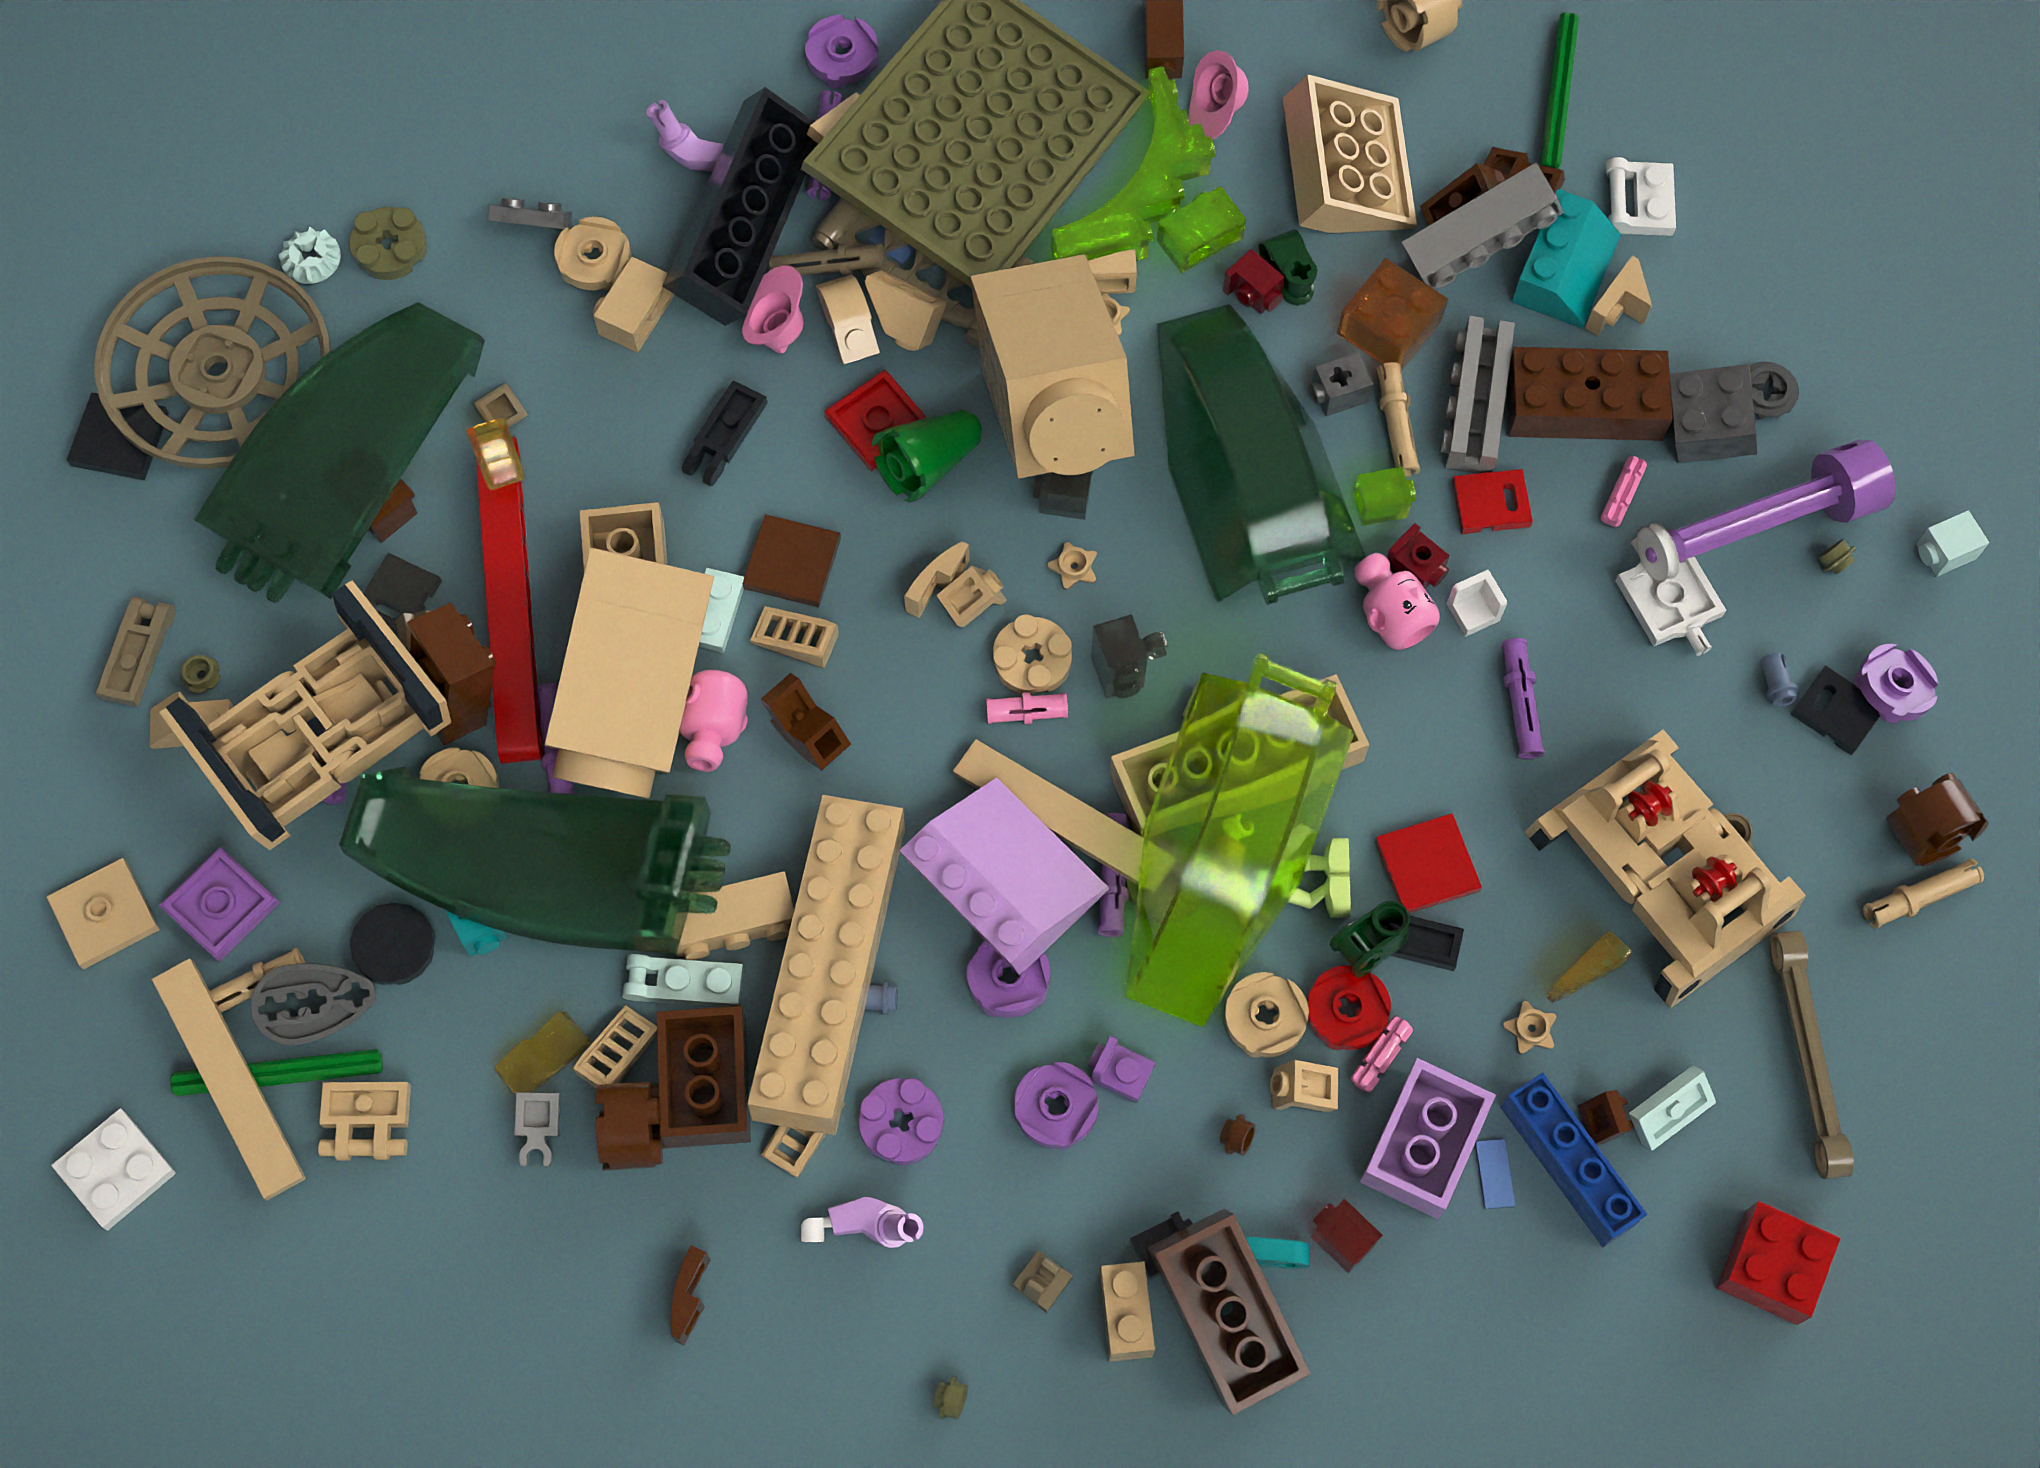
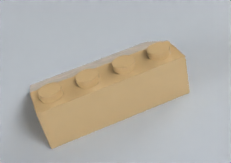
(1347, 158)

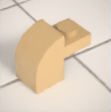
(849, 318)

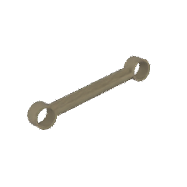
(1831, 1147)

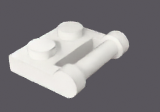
(1652, 197)

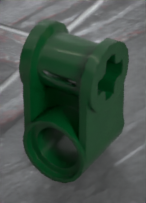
(1293, 261)
(1367, 943)

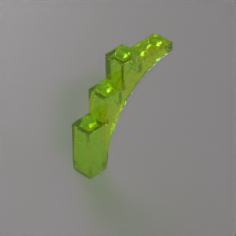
(1174, 156)

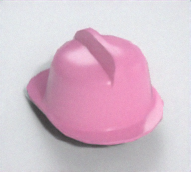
(1217, 93)
(775, 311)

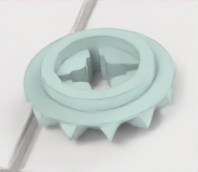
(312, 269)

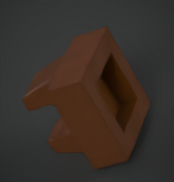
(1605, 1117)

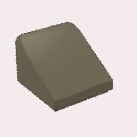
(500, 404)

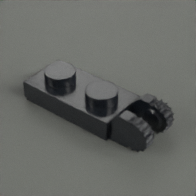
(725, 430)

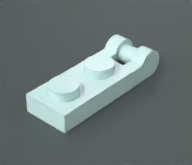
(684, 981)

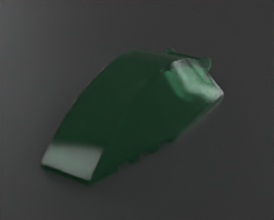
(1248, 461)

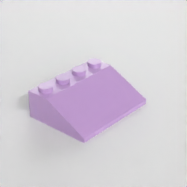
(1004, 873)

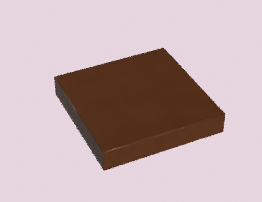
(791, 560)

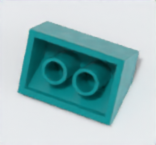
(1568, 262)

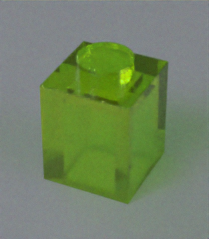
(1383, 495)

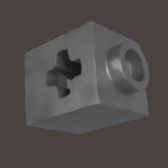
(1340, 384)

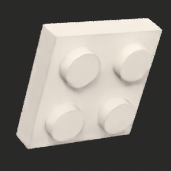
(113, 1169)

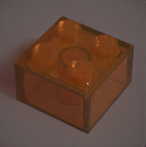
(1392, 315)

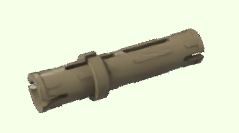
(870, 257)

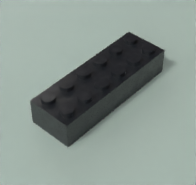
(743, 208)

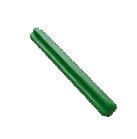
(1559, 90)
(291, 1070)

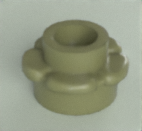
(1837, 557)
(193, 667)
(950, 1398)

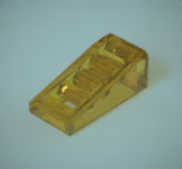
(496, 453)
(1601, 959)

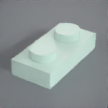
(721, 609)
(1672, 1107)

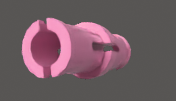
(1027, 708)

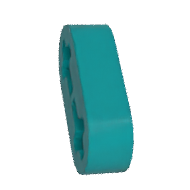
(1280, 1253)

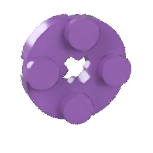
(845, 68)
(1896, 702)
(1002, 998)
(1061, 1129)
(890, 1143)

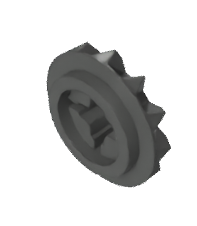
(1781, 384)

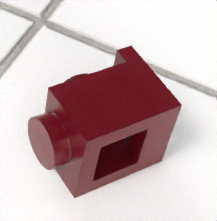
(1254, 283)
(1403, 557)

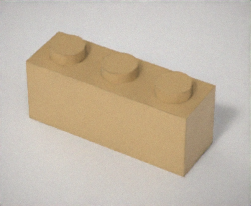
(743, 914)

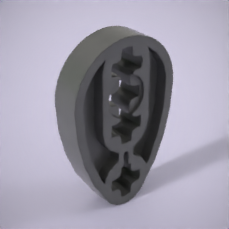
(301, 978)

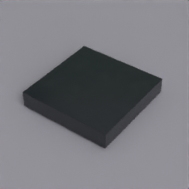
(103, 447)

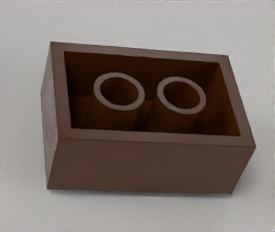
(456, 665)
(703, 1077)

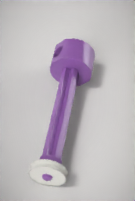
(1844, 483)

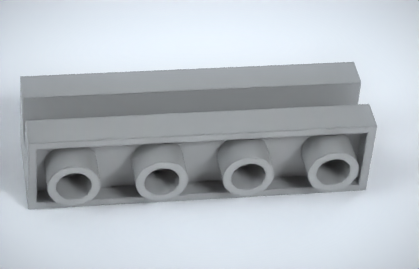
(1483, 227)
(1479, 396)

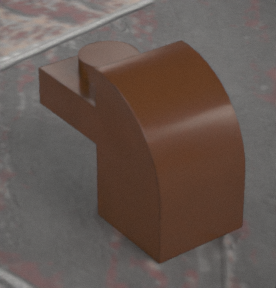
(803, 723)

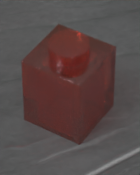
(1345, 1234)

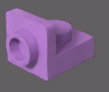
(1120, 1069)

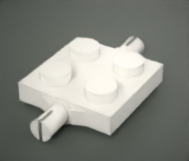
(1674, 606)

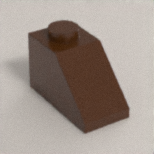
(1461, 191)

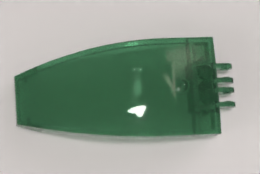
(336, 451)
(541, 860)

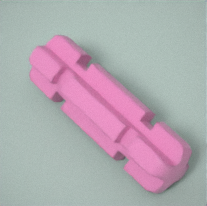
(1623, 491)
(1381, 1054)

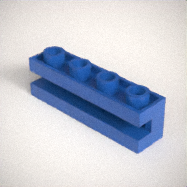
(1573, 1160)

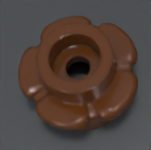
(1237, 1135)

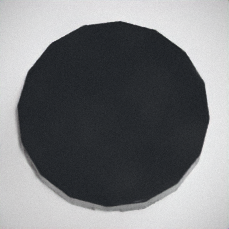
(392, 944)

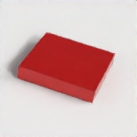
(870, 409)
(1428, 863)

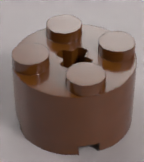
(1936, 820)
(629, 1126)

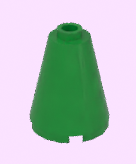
(924, 451)

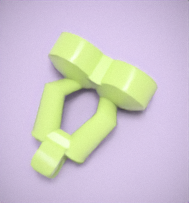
(1337, 885)

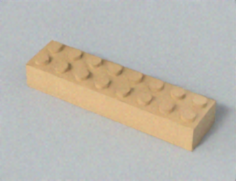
(827, 966)

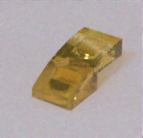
(544, 1055)

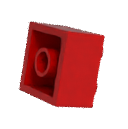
(1778, 1263)

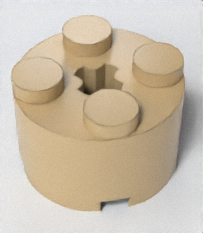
(1418, 22)

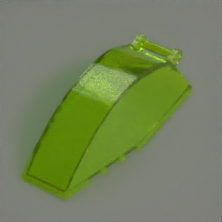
(1229, 834)

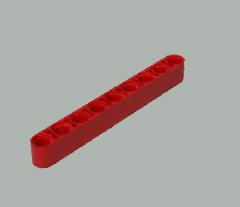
(510, 621)

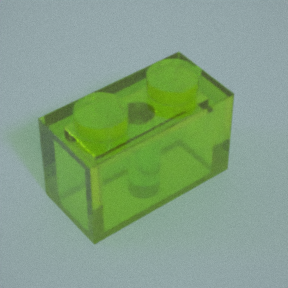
(1200, 228)

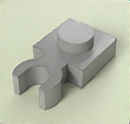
(537, 1117)

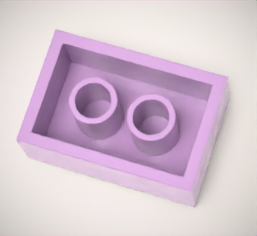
(1428, 1138)

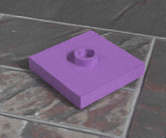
(219, 904)

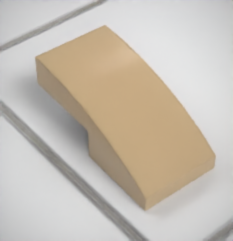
(937, 574)

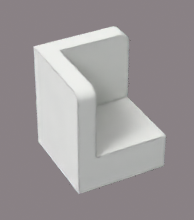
(1476, 603)

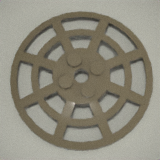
(202, 349)

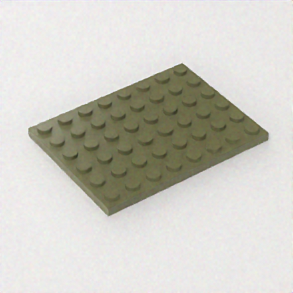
(976, 133)

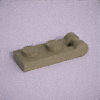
(134, 652)

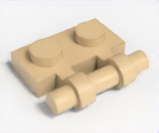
(364, 1106)

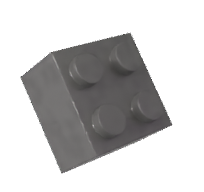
(1713, 413)

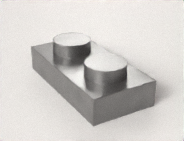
(546, 215)

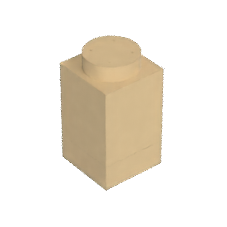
(1053, 367)
(626, 672)

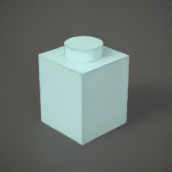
(1952, 543)

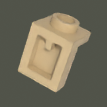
(971, 594)
(1304, 1086)

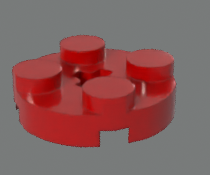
(1339, 1030)

